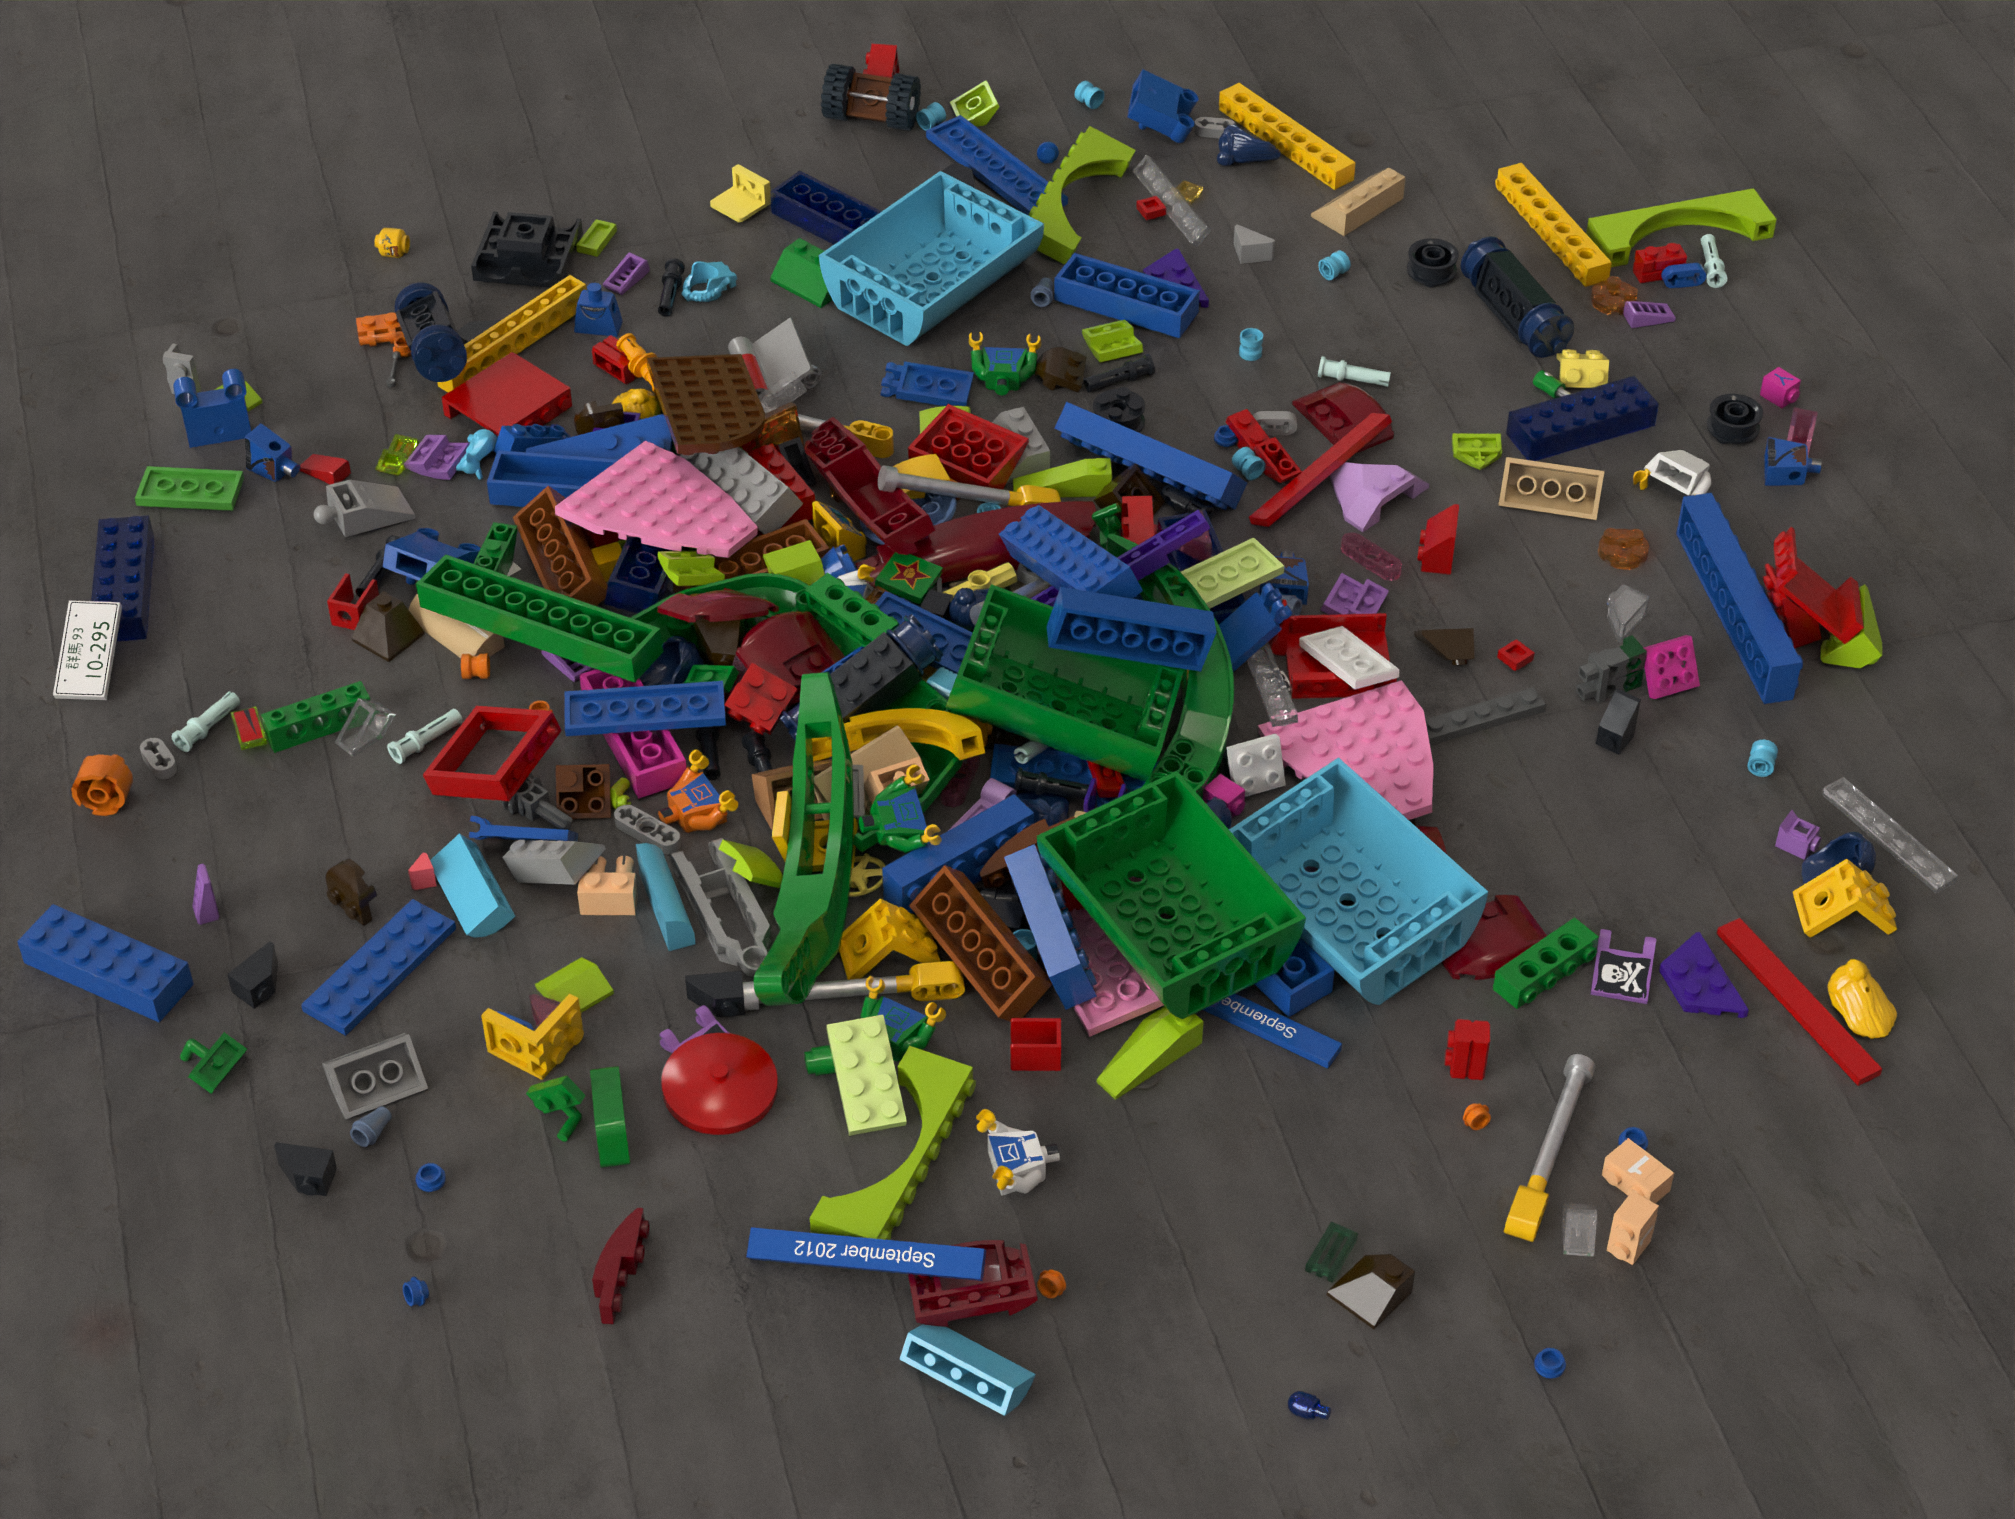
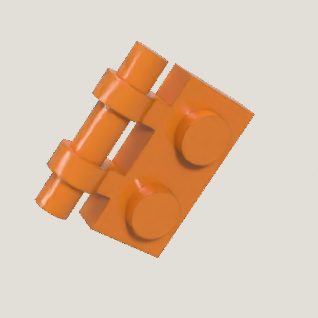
(378, 329)

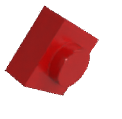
(1151, 208)
(1515, 655)

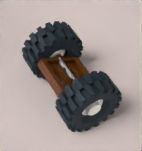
(870, 97)

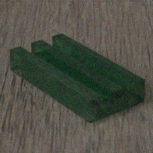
(1323, 1268)

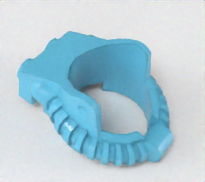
(718, 275)

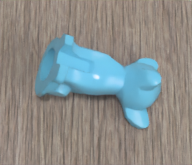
(480, 445)

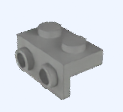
(179, 366)

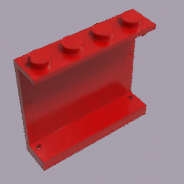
(508, 395)
(1833, 608)
(1310, 677)

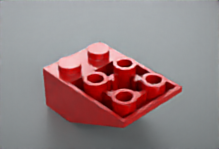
(1796, 621)

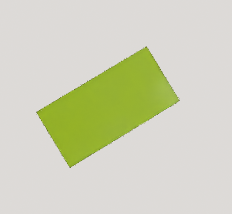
(596, 238)

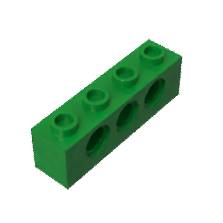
(848, 610)
(311, 717)
(1545, 963)

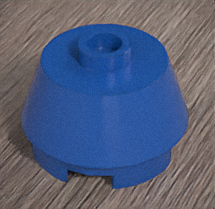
(837, 563)

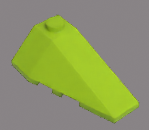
(1074, 479)
(1863, 647)
(1150, 1048)

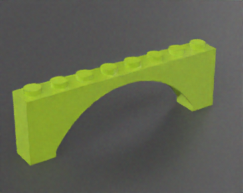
(1091, 156)
(1734, 211)
(939, 1093)

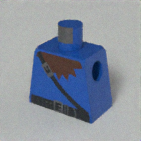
(269, 454)
(1787, 463)
(1294, 579)

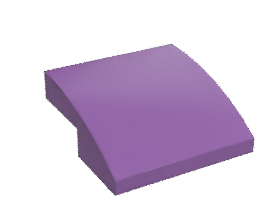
(436, 457)
(1353, 597)

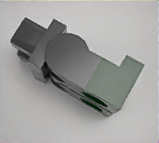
(1612, 670)

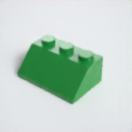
(801, 273)

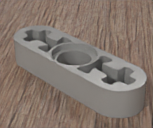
(642, 820)

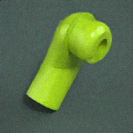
(617, 791)

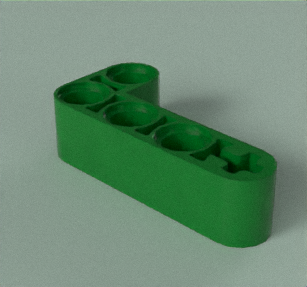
(609, 1117)

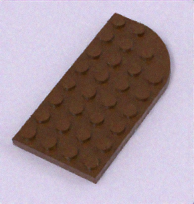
(707, 401)

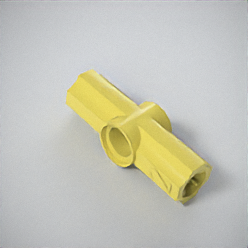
(1000, 576)

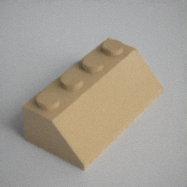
(1362, 202)
(1551, 488)
(880, 753)

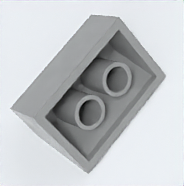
(1036, 454)
(551, 860)
(375, 1075)

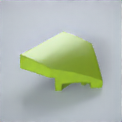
(1477, 449)

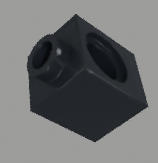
(937, 603)

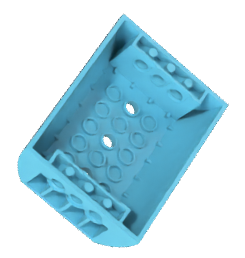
(926, 257)
(1377, 861)

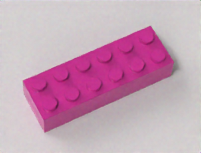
(646, 757)

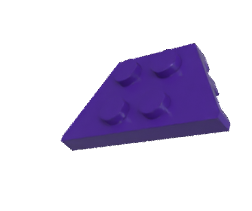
(1175, 269)
(1700, 980)

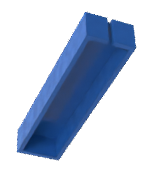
(1151, 456)
(523, 475)
(1066, 556)

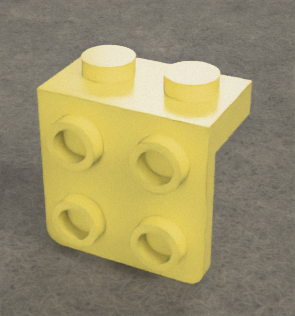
(746, 197)
(1583, 369)

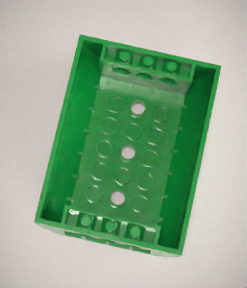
(1091, 690)
(1226, 910)

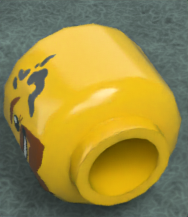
(392, 242)

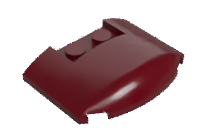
(1339, 410)
(716, 606)
(789, 646)
(1499, 937)
(1005, 1286)

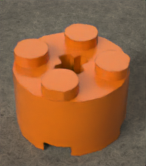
(102, 784)

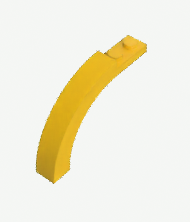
(919, 725)

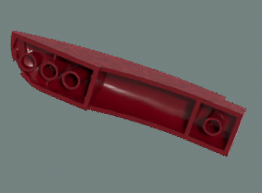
(854, 477)
(975, 542)

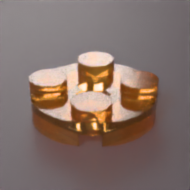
(1612, 294)
(1615, 539)

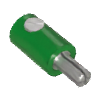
(1549, 384)

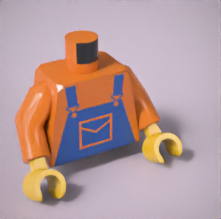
(695, 801)

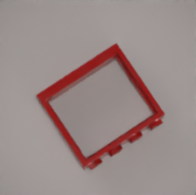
(541, 733)

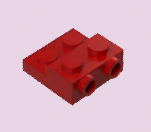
(760, 699)

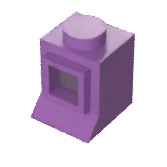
(1798, 836)

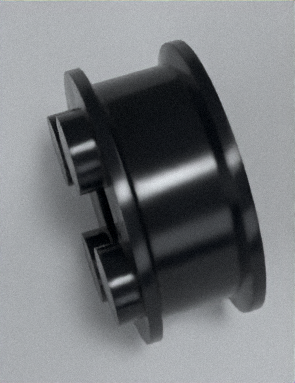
(1432, 262)
(1121, 407)
(1734, 419)

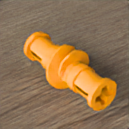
(636, 356)

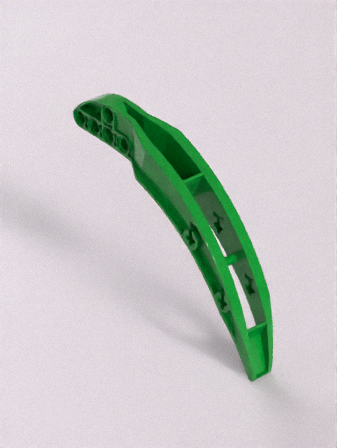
(1206, 695)
(811, 906)

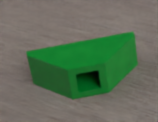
(498, 548)

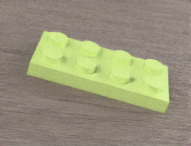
(1233, 572)
(866, 1075)

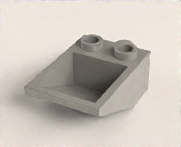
(363, 506)

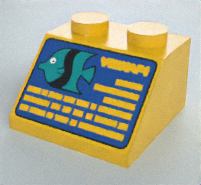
(838, 530)

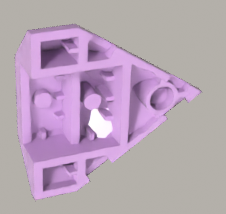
(1367, 487)

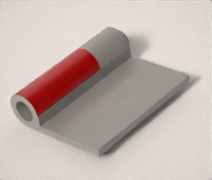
(773, 355)

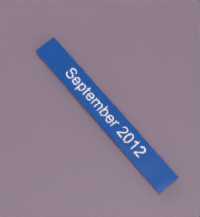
(1277, 1029)
(867, 1254)

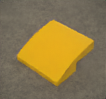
(923, 466)

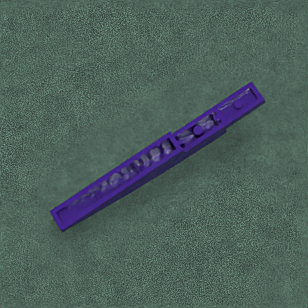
(1151, 553)

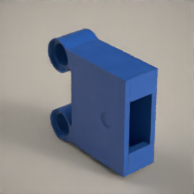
(1162, 106)
(214, 414)
(421, 551)

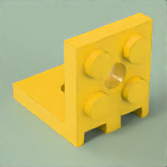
(782, 827)
(1847, 891)
(884, 930)
(535, 1050)

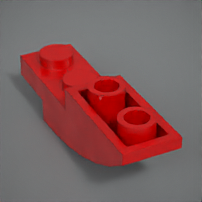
(1250, 434)

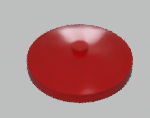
(719, 1083)

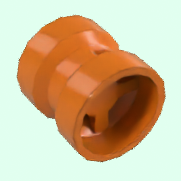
(475, 666)

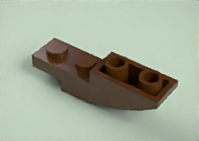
(995, 871)

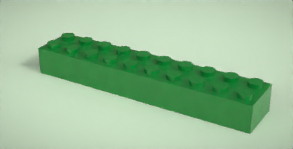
(540, 618)

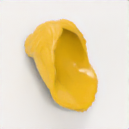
(639, 401)
(1861, 1000)

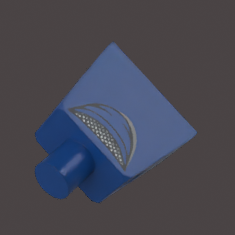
(597, 312)

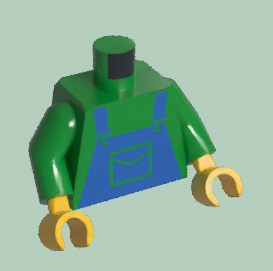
(1003, 367)
(899, 817)
(903, 1025)

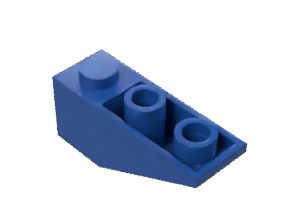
(520, 437)

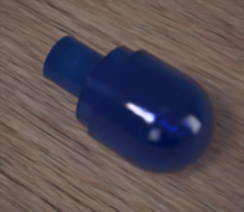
(1307, 1406)

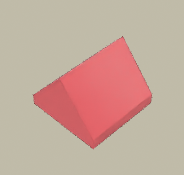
(422, 873)

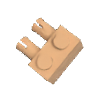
(608, 892)

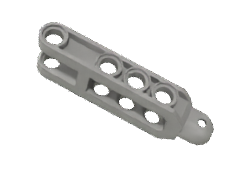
(717, 883)

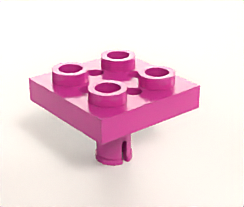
(1663, 666)

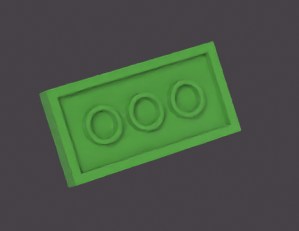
(189, 488)

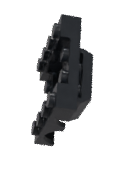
(514, 248)

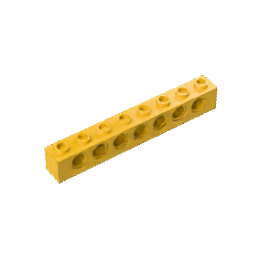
(1287, 136)
(1553, 224)
(520, 329)

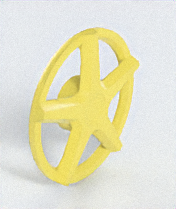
(860, 875)

